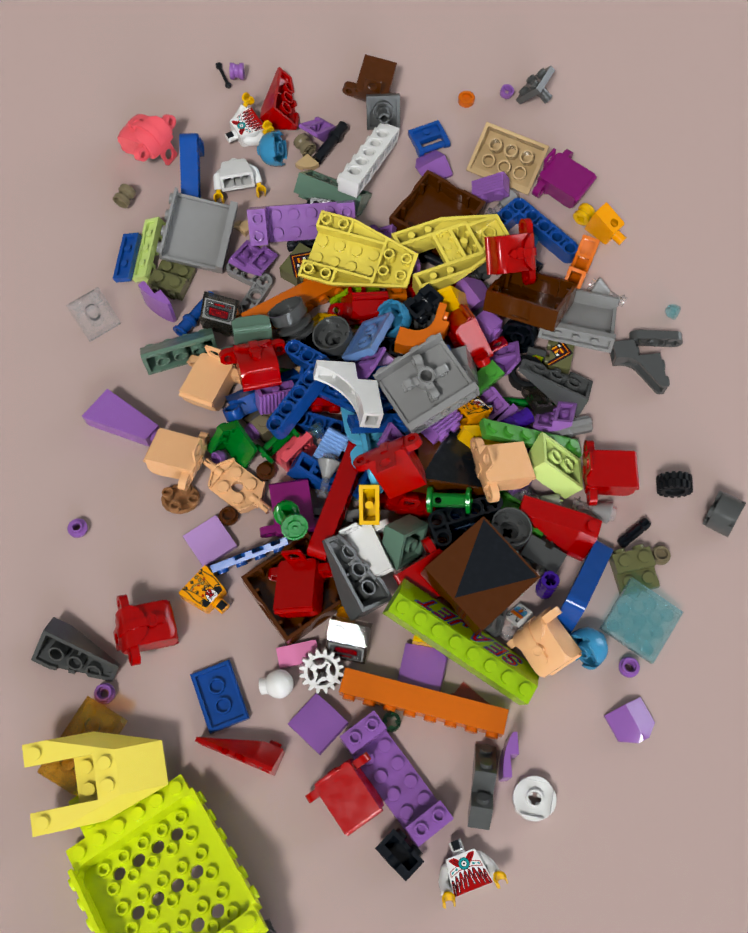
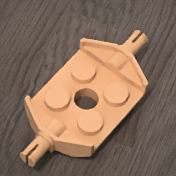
(229, 473)

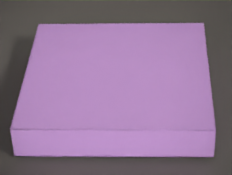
(210, 541)

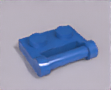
(428, 133)

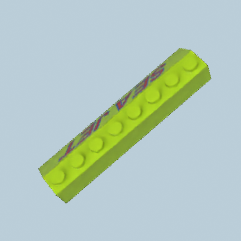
(453, 638)

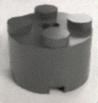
(724, 513)

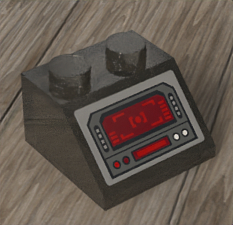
(218, 312)
(348, 638)

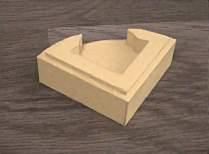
(307, 162)
(242, 227)

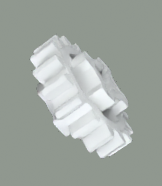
(328, 675)

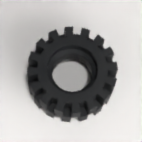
(674, 484)

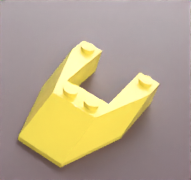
(458, 242)
(109, 773)

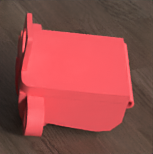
(148, 137)

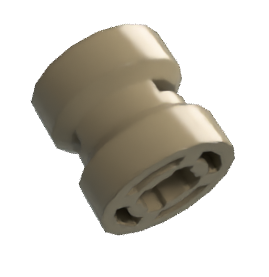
(303, 143)
(124, 195)

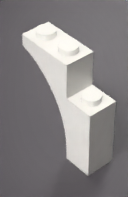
(361, 393)

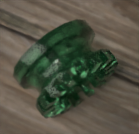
(391, 715)

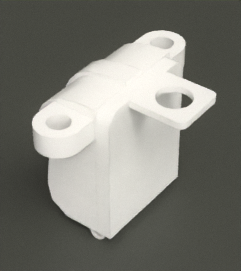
(369, 546)

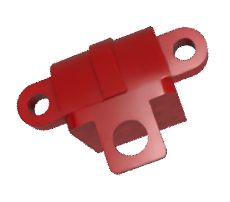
(513, 253)
(359, 305)
(466, 331)
(255, 362)
(395, 465)
(608, 472)
(407, 503)
(413, 571)
(298, 585)
(143, 627)
(348, 795)

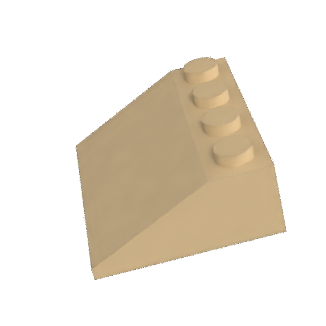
(508, 152)

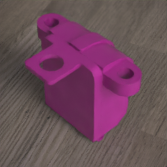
(563, 179)
(299, 493)

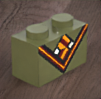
(291, 266)
(559, 356)

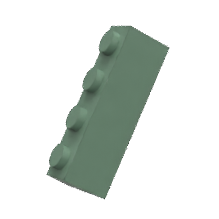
(321, 186)
(176, 351)

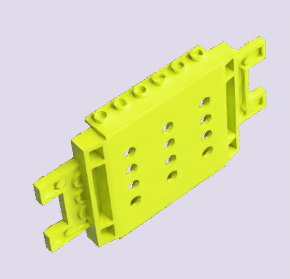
(134, 832)

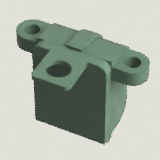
(250, 328)

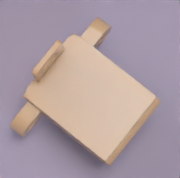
(208, 380)
(176, 455)
(501, 467)
(546, 643)

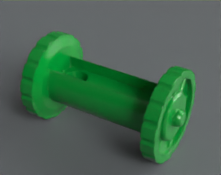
(276, 445)
(453, 500)
(292, 523)

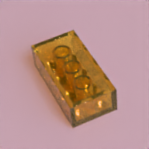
(89, 718)

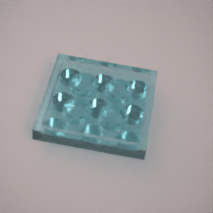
(641, 620)

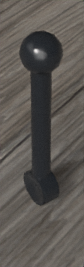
(219, 67)

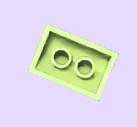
(556, 466)

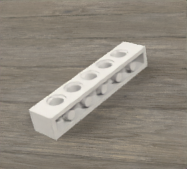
(368, 159)

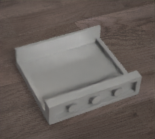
(197, 232)
(587, 322)
(414, 406)

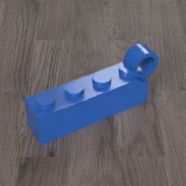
(244, 403)

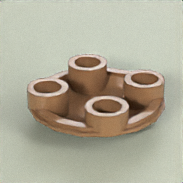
(178, 500)

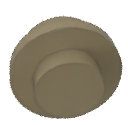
(661, 555)

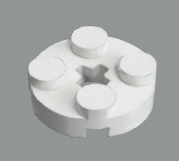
(544, 791)

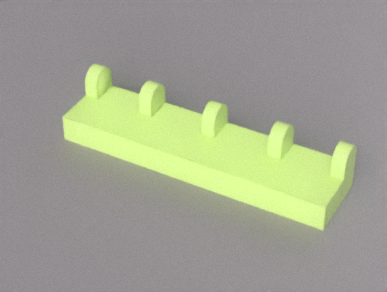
(147, 249)

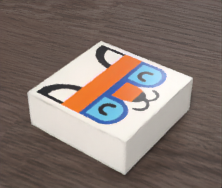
(519, 615)

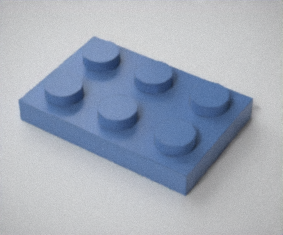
(368, 337)

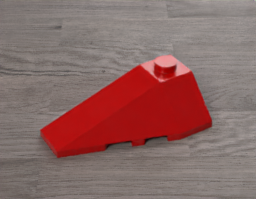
(279, 103)
(567, 528)
(254, 753)

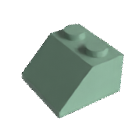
(403, 540)

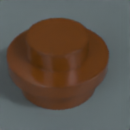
(265, 471)
(228, 516)

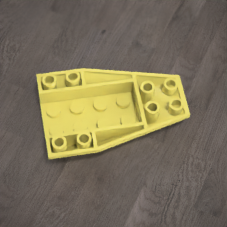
(356, 256)

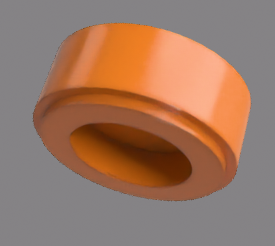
(466, 99)

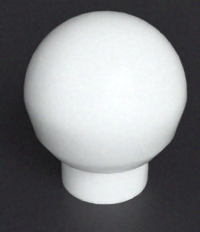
(276, 684)

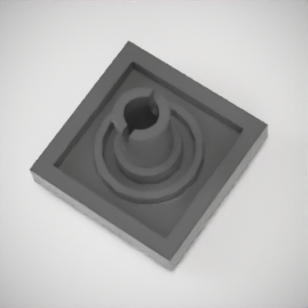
(536, 86)
(383, 109)

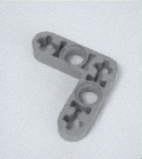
(256, 286)

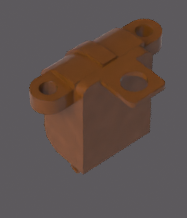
(374, 78)

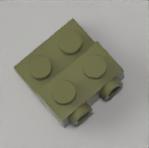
(171, 279)
(634, 564)

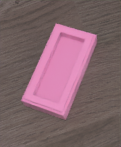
(292, 654)

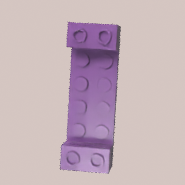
(291, 221)
(396, 779)

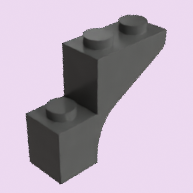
(648, 367)
(482, 786)

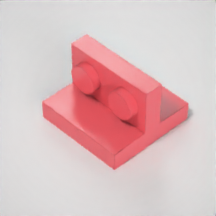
(292, 448)

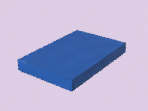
(219, 697)

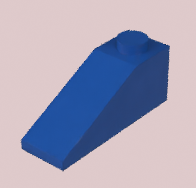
(307, 467)

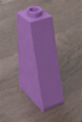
(120, 418)

